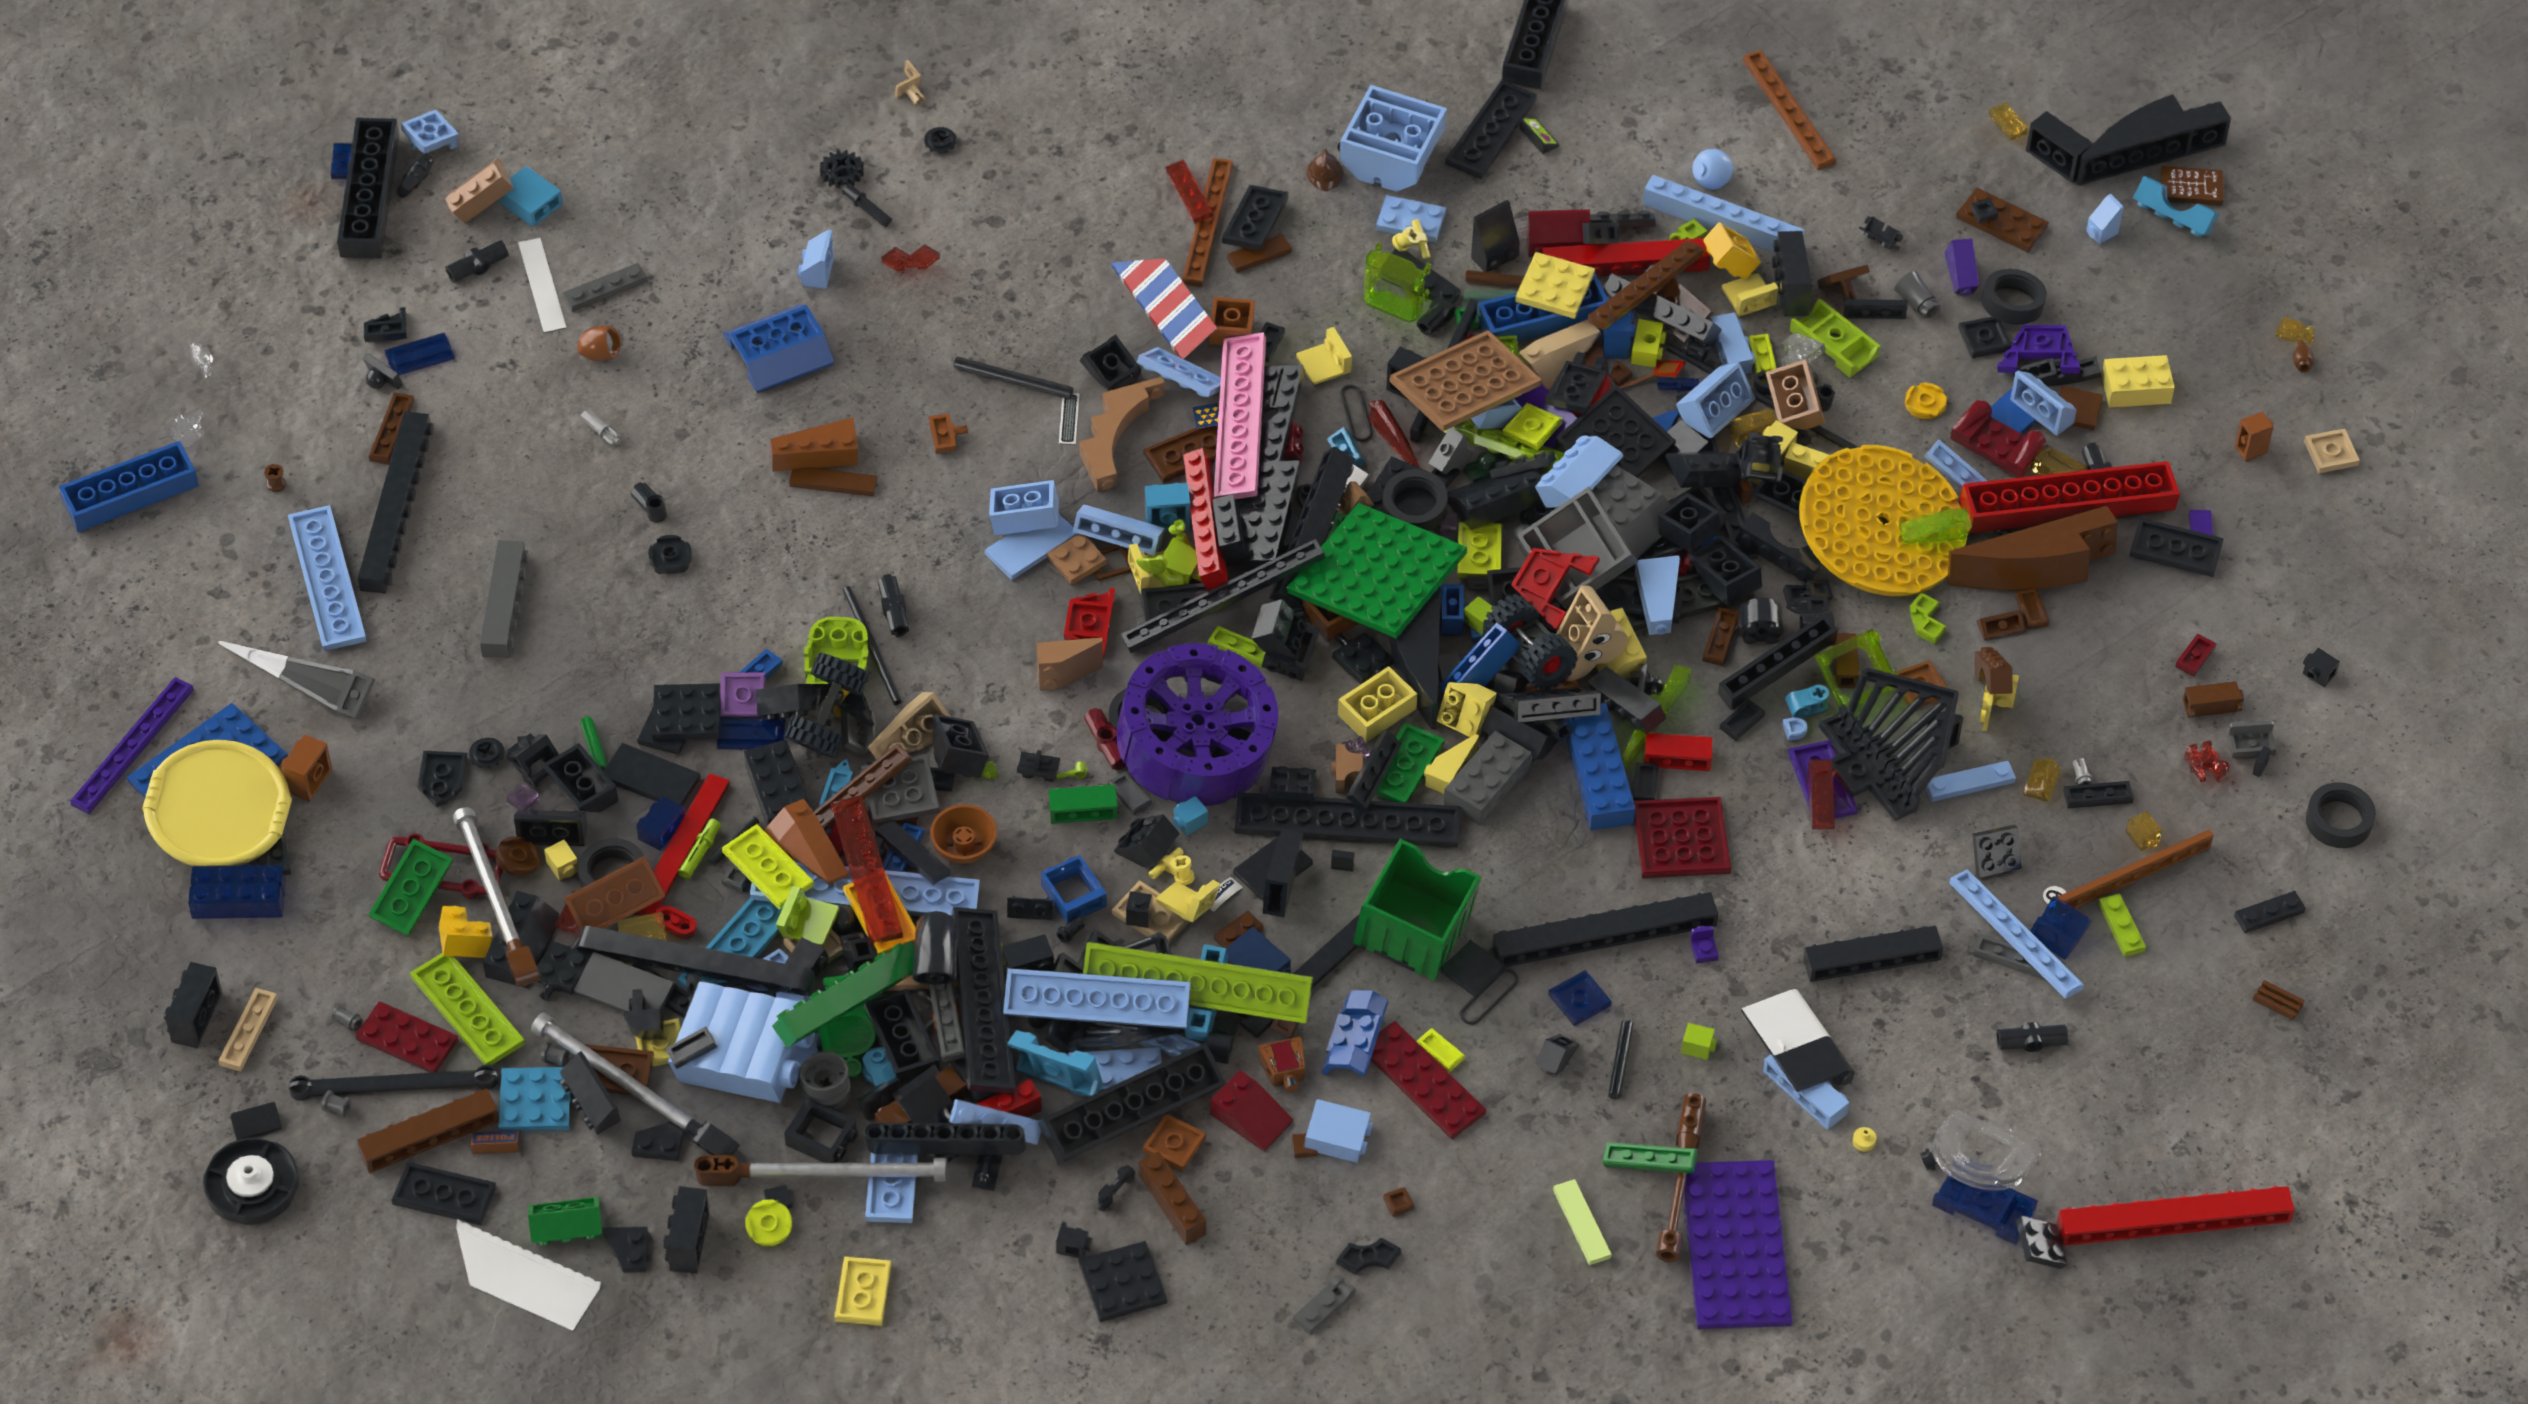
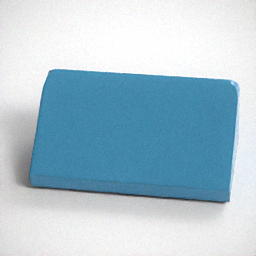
(1344, 441)

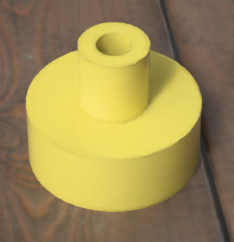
(1864, 1139)

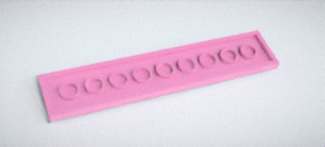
(1240, 416)

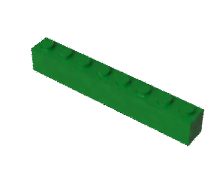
(846, 995)

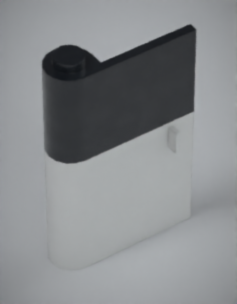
(1798, 1041)

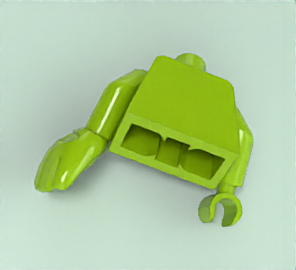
(1177, 563)

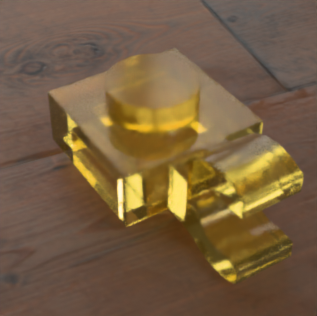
(2293, 330)

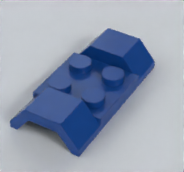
(1356, 1032)

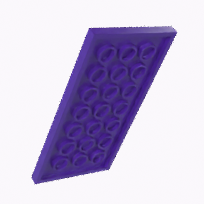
(1736, 1245)

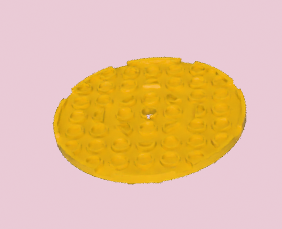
(1843, 526)

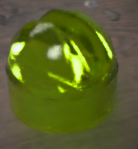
(990, 770)

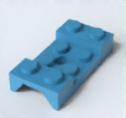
(1073, 1073)

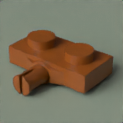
(944, 433)

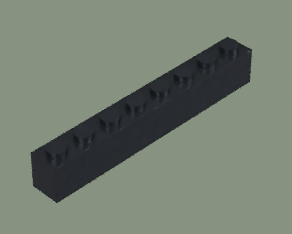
(1318, 512)

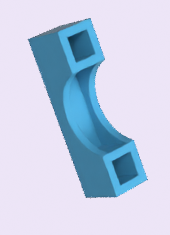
(2154, 195)
(1201, 1019)

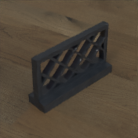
(1552, 703)

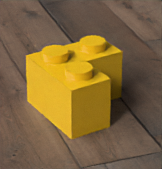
(461, 936)

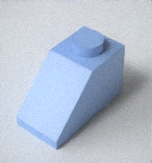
(2105, 220)

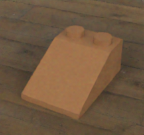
(1067, 661)

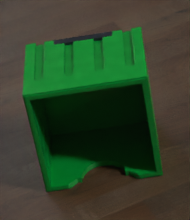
(1416, 911)

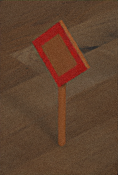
(1665, 368)

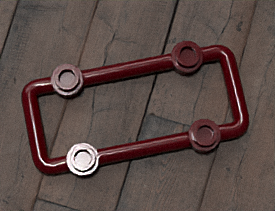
(469, 887)

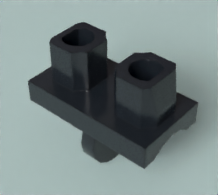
(1645, 681)
(1038, 765)

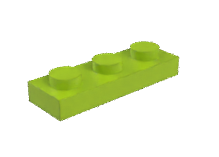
(2122, 925)

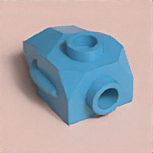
(877, 1067)

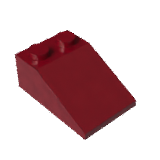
(1250, 1111)

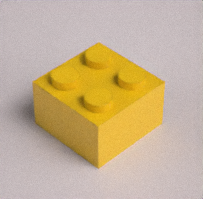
(1731, 251)

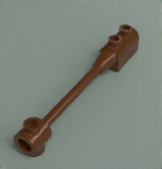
(1687, 1137)

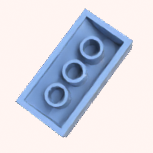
(1716, 400)
(1579, 468)

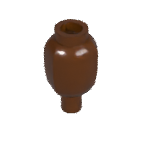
(2303, 357)

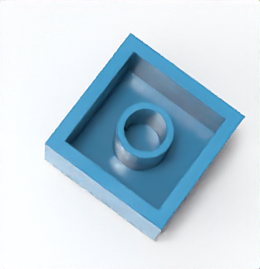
(1167, 504)

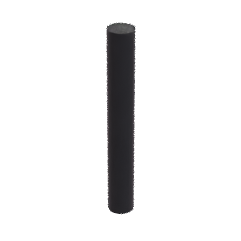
(718, 855)

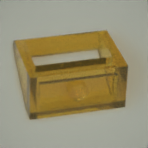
(2044, 465)

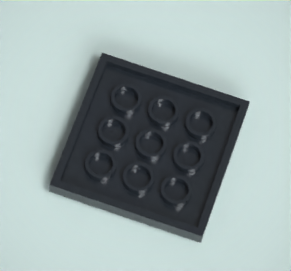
(1624, 427)

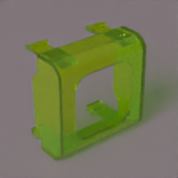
(1399, 272)
(1867, 641)

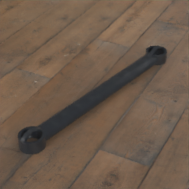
(394, 1082)

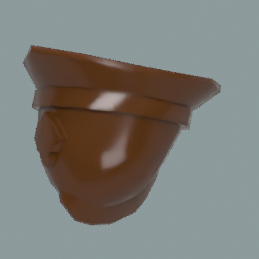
(1325, 171)

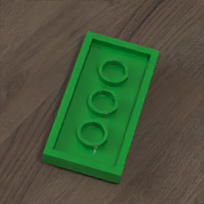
(1409, 764)
(410, 887)

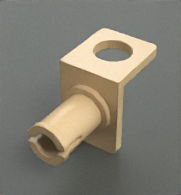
(910, 85)

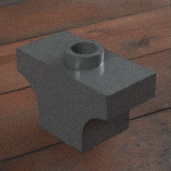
(1451, 452)

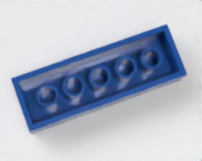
(1508, 318)
(128, 486)
(1600, 771)

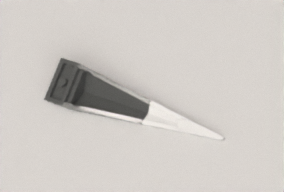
(331, 685)

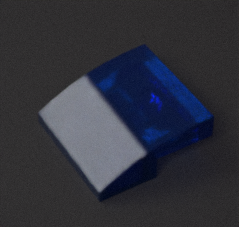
(2060, 927)

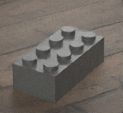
(1487, 777)

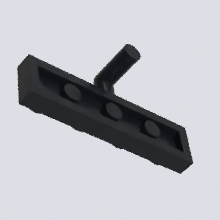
(1625, 219)

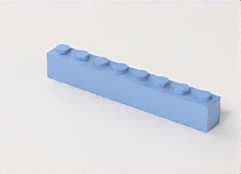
(1709, 211)

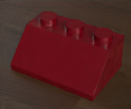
(1555, 229)

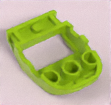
(838, 637)

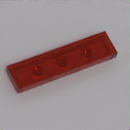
(1189, 191)

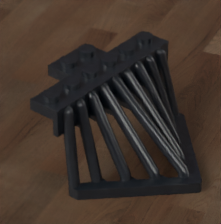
(1868, 765)
(1070, 1034)

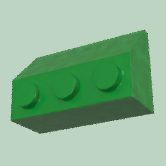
(565, 1220)

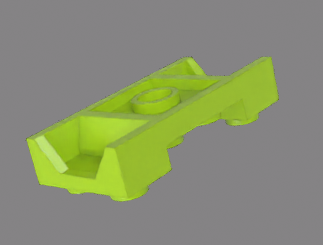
(1850, 350)

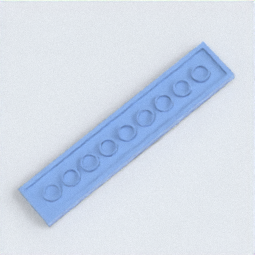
(912, 888)

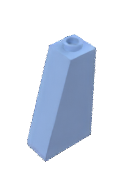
(1657, 591)

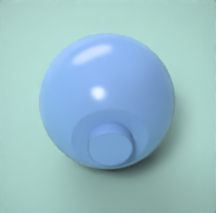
(1712, 169)

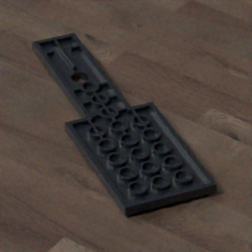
(1268, 513)

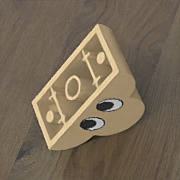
(1591, 632)

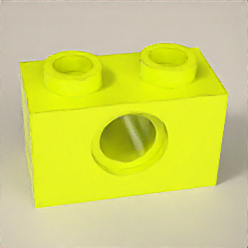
(1647, 343)

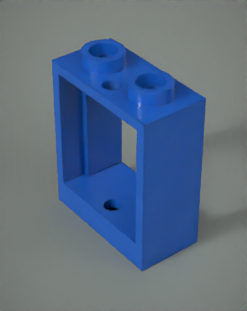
(1083, 905)

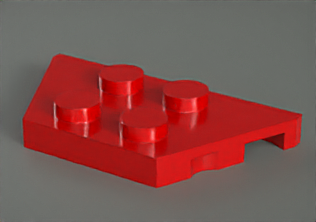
(1090, 617)

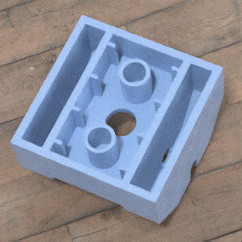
(1371, 140)

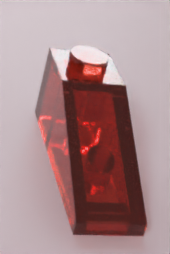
(1821, 794)

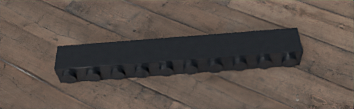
(395, 502)
(1604, 929)

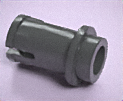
(347, 1018)

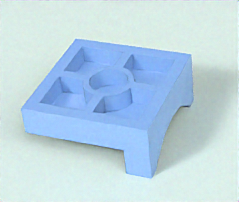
(430, 132)

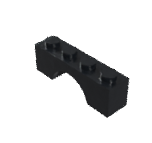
(1757, 537)

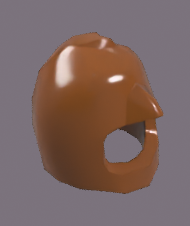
(594, 345)

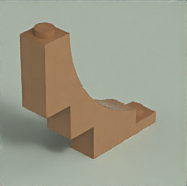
(1120, 410)

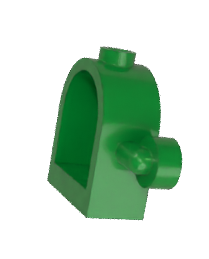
(850, 1038)

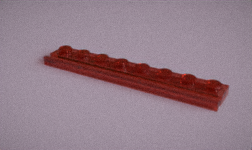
(866, 870)

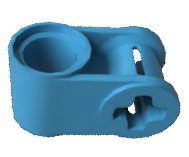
(1805, 703)

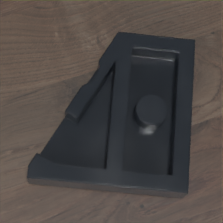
(659, 1142)
(628, 1246)

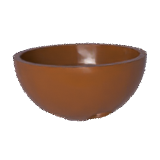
(963, 834)

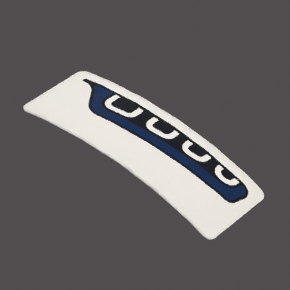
(1225, 891)

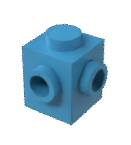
(1190, 816)

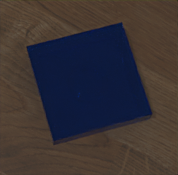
(1579, 998)

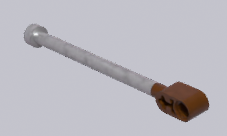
(518, 957)
(726, 1171)

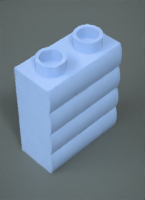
(748, 1052)

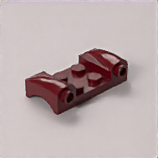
(1996, 441)

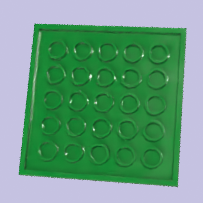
(1378, 570)

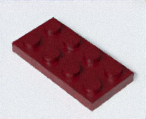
(406, 1037)

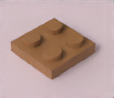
(1076, 558)

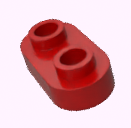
(677, 922)

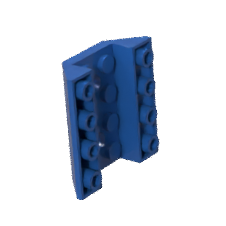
(784, 352)

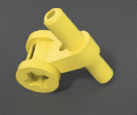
(1412, 236)
(1176, 864)

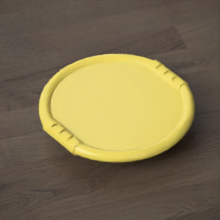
(217, 804)

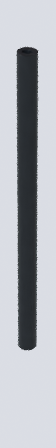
(873, 647)

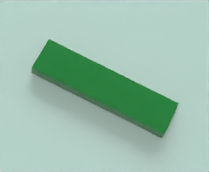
(1650, 1157)

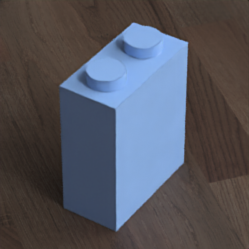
(1338, 1131)

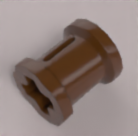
(275, 478)

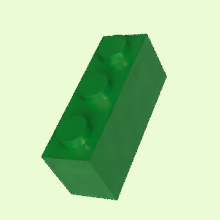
(1083, 804)

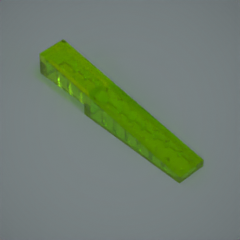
(1675, 686)

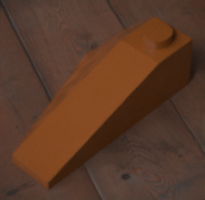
(803, 837)

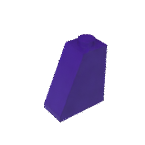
(1962, 266)

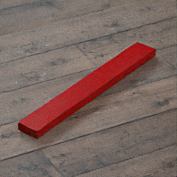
(685, 836)

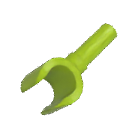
(1080, 771)

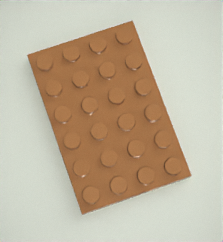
(1465, 380)

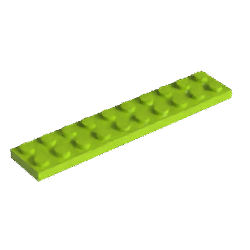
(1212, 983)

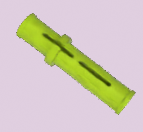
(704, 841)

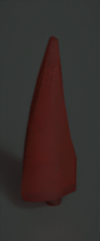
(1390, 430)

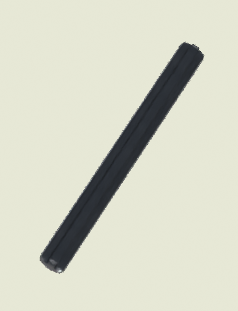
(1013, 377)

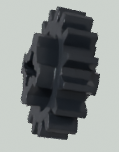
(841, 169)

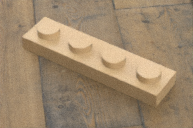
(248, 1029)

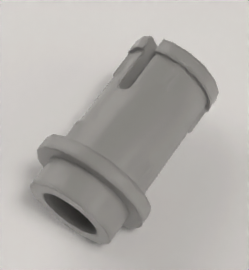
(2082, 773)

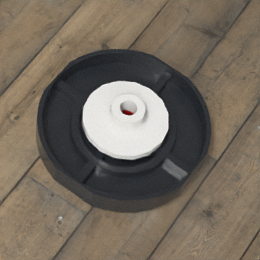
(251, 1180)

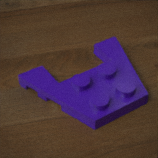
(2041, 342)

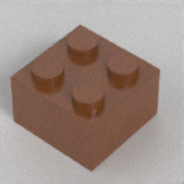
(1232, 318)
(306, 767)

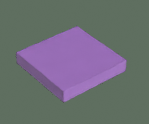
(739, 694)

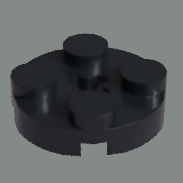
(670, 565)

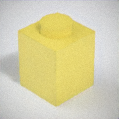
(561, 860)

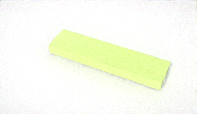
(1582, 1222)

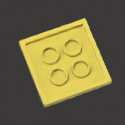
(1555, 285)

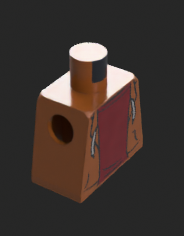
(1283, 1062)

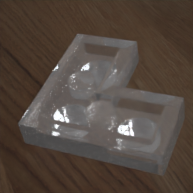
(1801, 348)

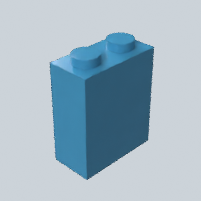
(531, 197)

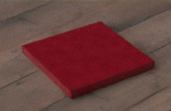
(1681, 837)

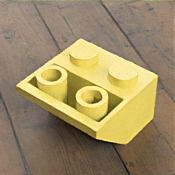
(1465, 707)

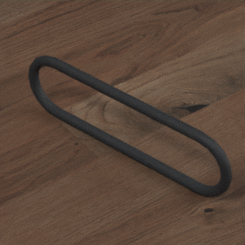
(1364, 410)
(1494, 1004)

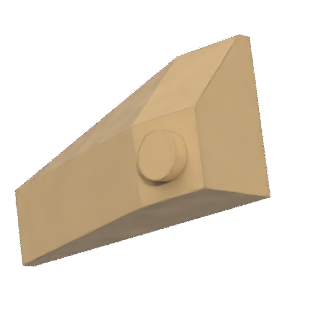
(1550, 353)
(911, 727)

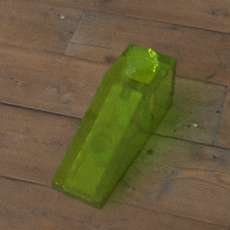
(1935, 527)

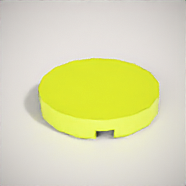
(768, 1223)

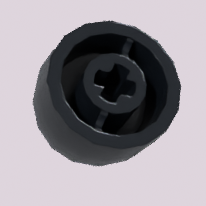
(935, 949)

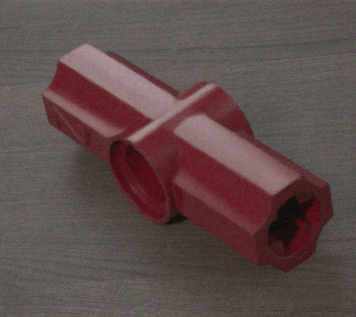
(1101, 731)

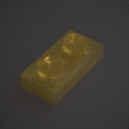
(2008, 121)

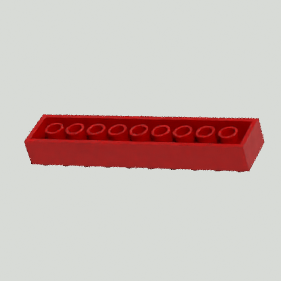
(2061, 495)

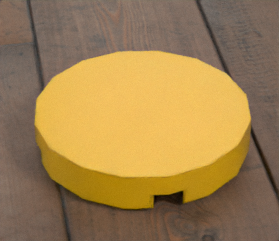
(1925, 401)

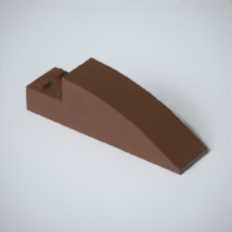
(2036, 556)

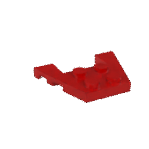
(1543, 575)

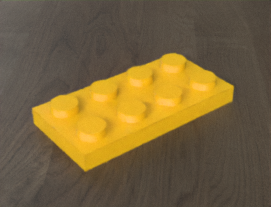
(906, 923)

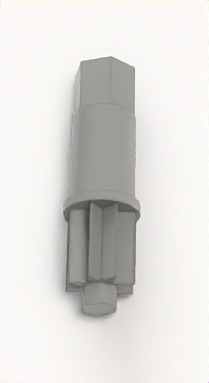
(604, 430)

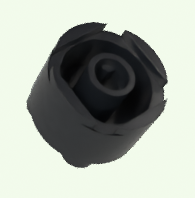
(1760, 621)

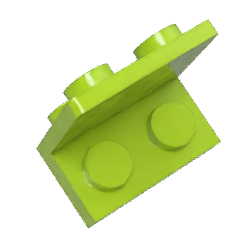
(806, 917)

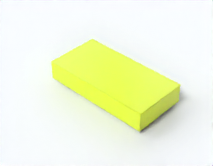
(1441, 1050)

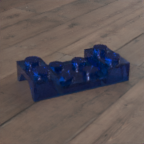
(1989, 1207)

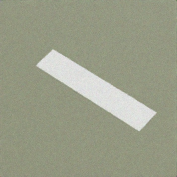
(542, 285)

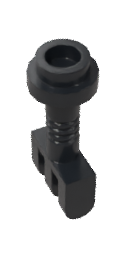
(1126, 1174)

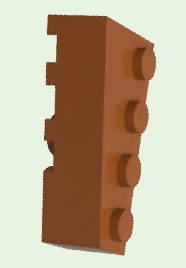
(816, 447)

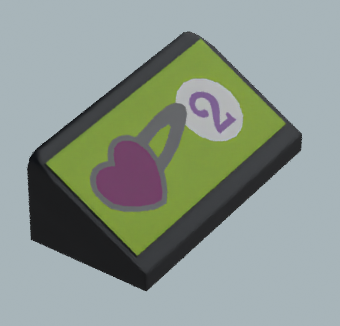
(1538, 135)

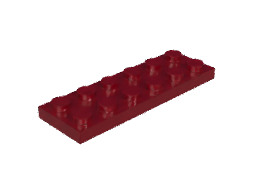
(1425, 1081)

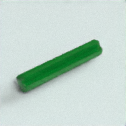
(593, 741)

